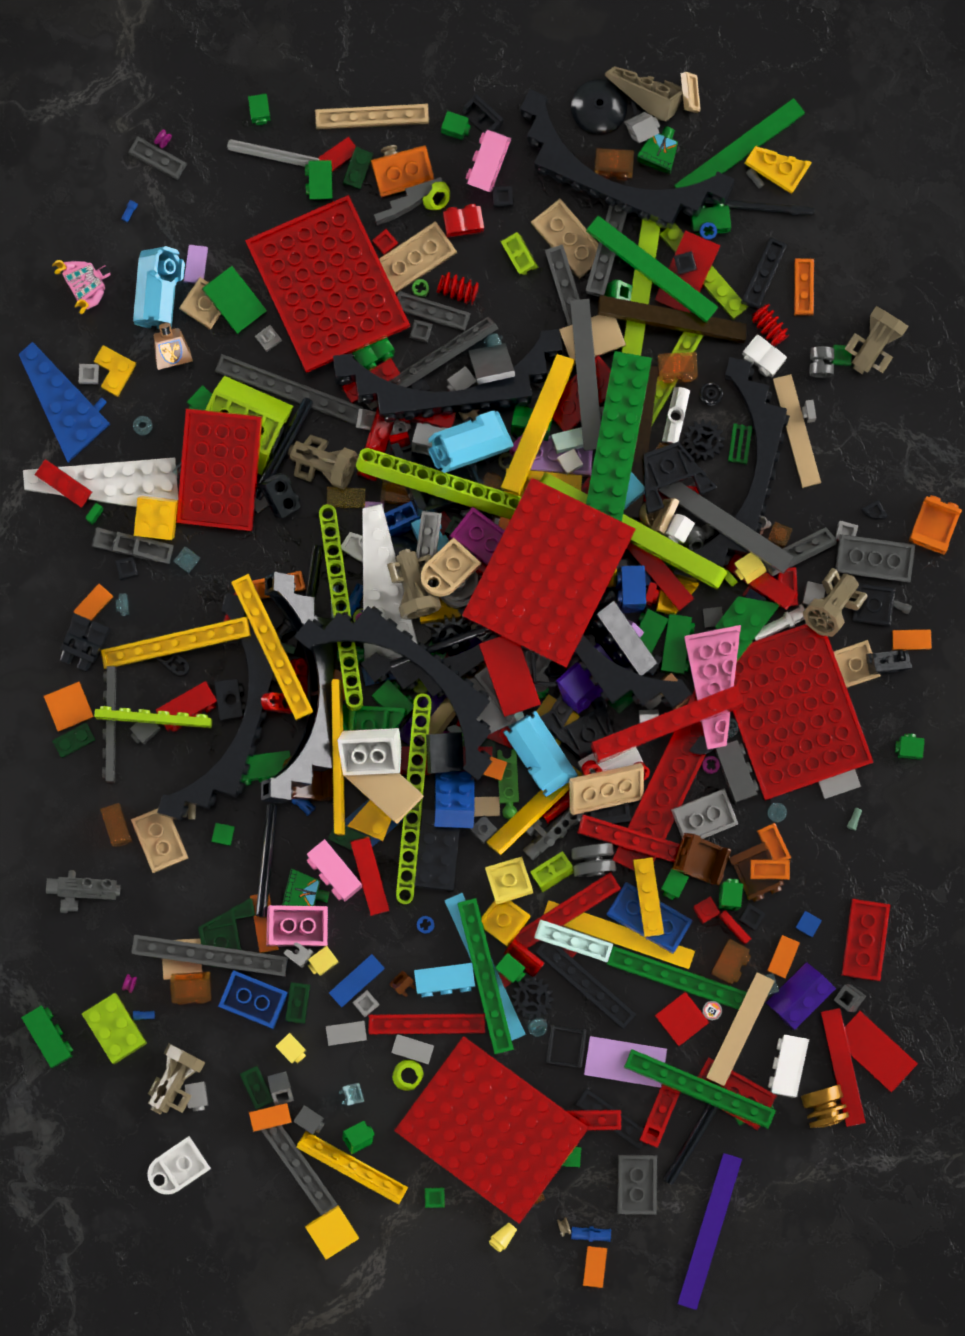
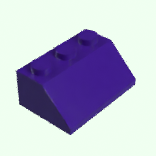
(577, 688)
(800, 995)

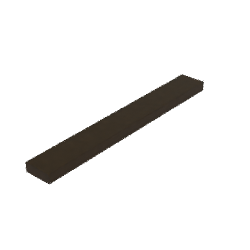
(671, 319)
(643, 439)

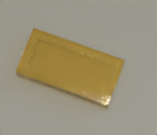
(346, 498)

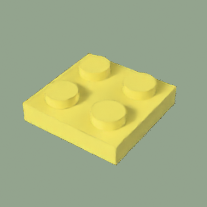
(509, 880)

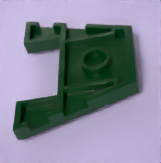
(223, 929)

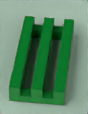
(741, 428)

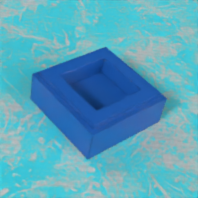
(808, 924)

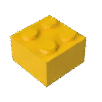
(156, 517)

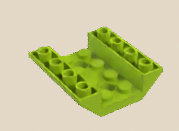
(242, 399)

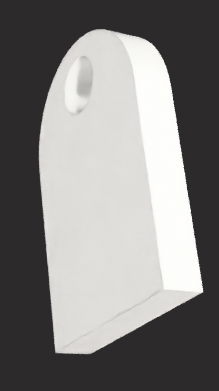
(178, 1166)

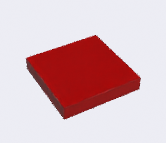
(682, 1019)

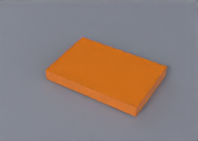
(402, 170)

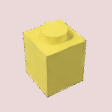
(749, 568)
(322, 961)
(291, 1049)

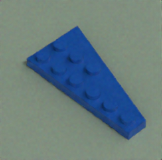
(68, 411)

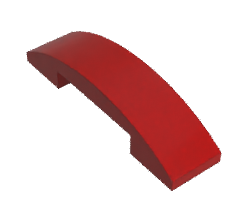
(659, 1116)

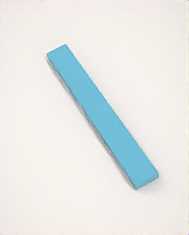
(514, 1025)

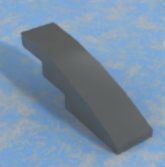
(400, 206)
(132, 545)

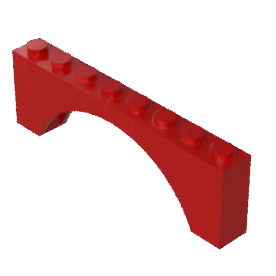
(692, 713)

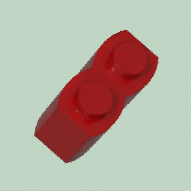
(463, 221)

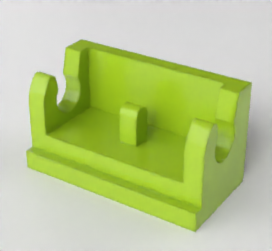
(519, 253)
(552, 871)

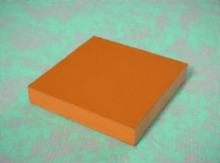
(68, 706)

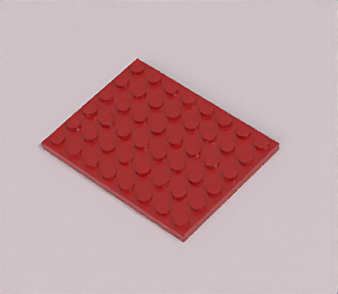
(327, 283)
(548, 572)
(796, 712)
(491, 1129)

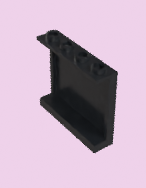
(423, 501)

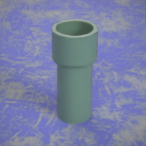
(853, 823)

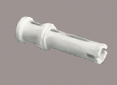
(788, 620)

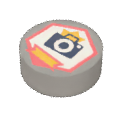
(712, 1010)

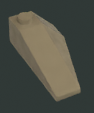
(654, 97)

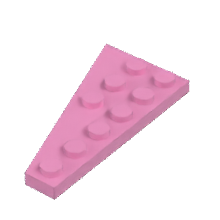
(713, 669)

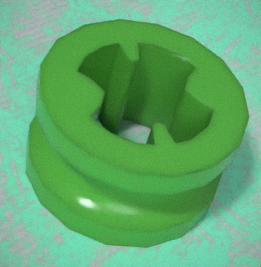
(416, 284)

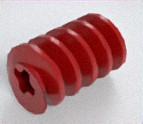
(458, 288)
(769, 325)

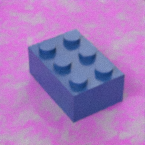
(632, 589)
(454, 800)
(253, 999)

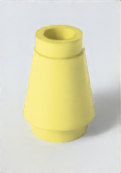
(502, 1237)

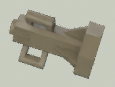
(883, 330)
(335, 465)
(415, 600)
(825, 614)
(165, 1089)

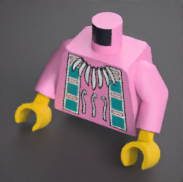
(83, 281)

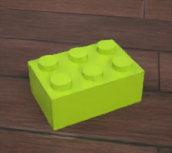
(114, 1028)

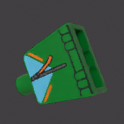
(659, 151)
(303, 890)

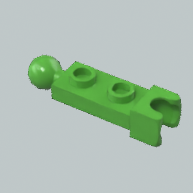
(509, 785)

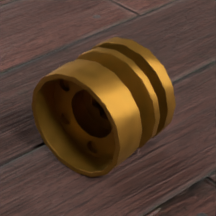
(825, 1106)

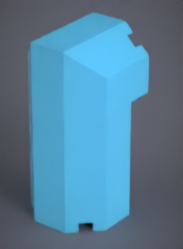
(155, 287)
(470, 442)
(541, 753)

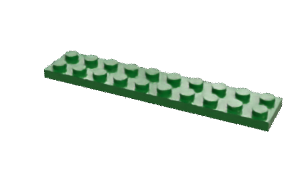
(618, 433)

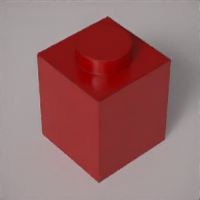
(706, 910)

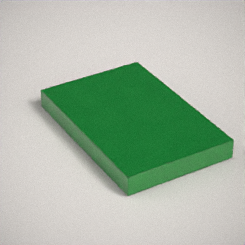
(234, 299)

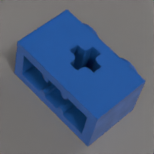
(400, 519)

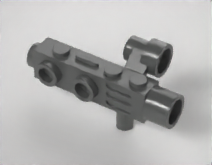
(547, 836)
(73, 887)

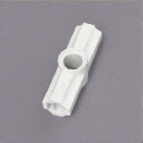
(678, 405)

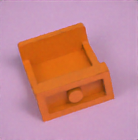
(935, 524)

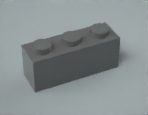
(736, 771)

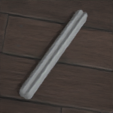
(269, 153)

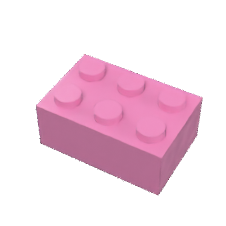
(488, 160)
(333, 871)
(297, 925)

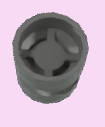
(822, 358)

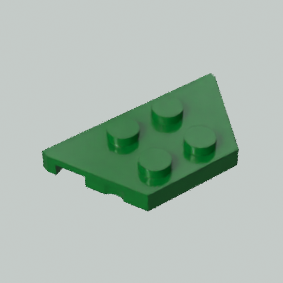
(752, 617)
(372, 718)

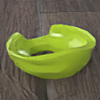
(437, 187)
(398, 1070)

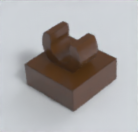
(401, 983)

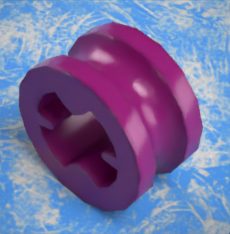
(162, 139)
(717, 765)
(129, 983)

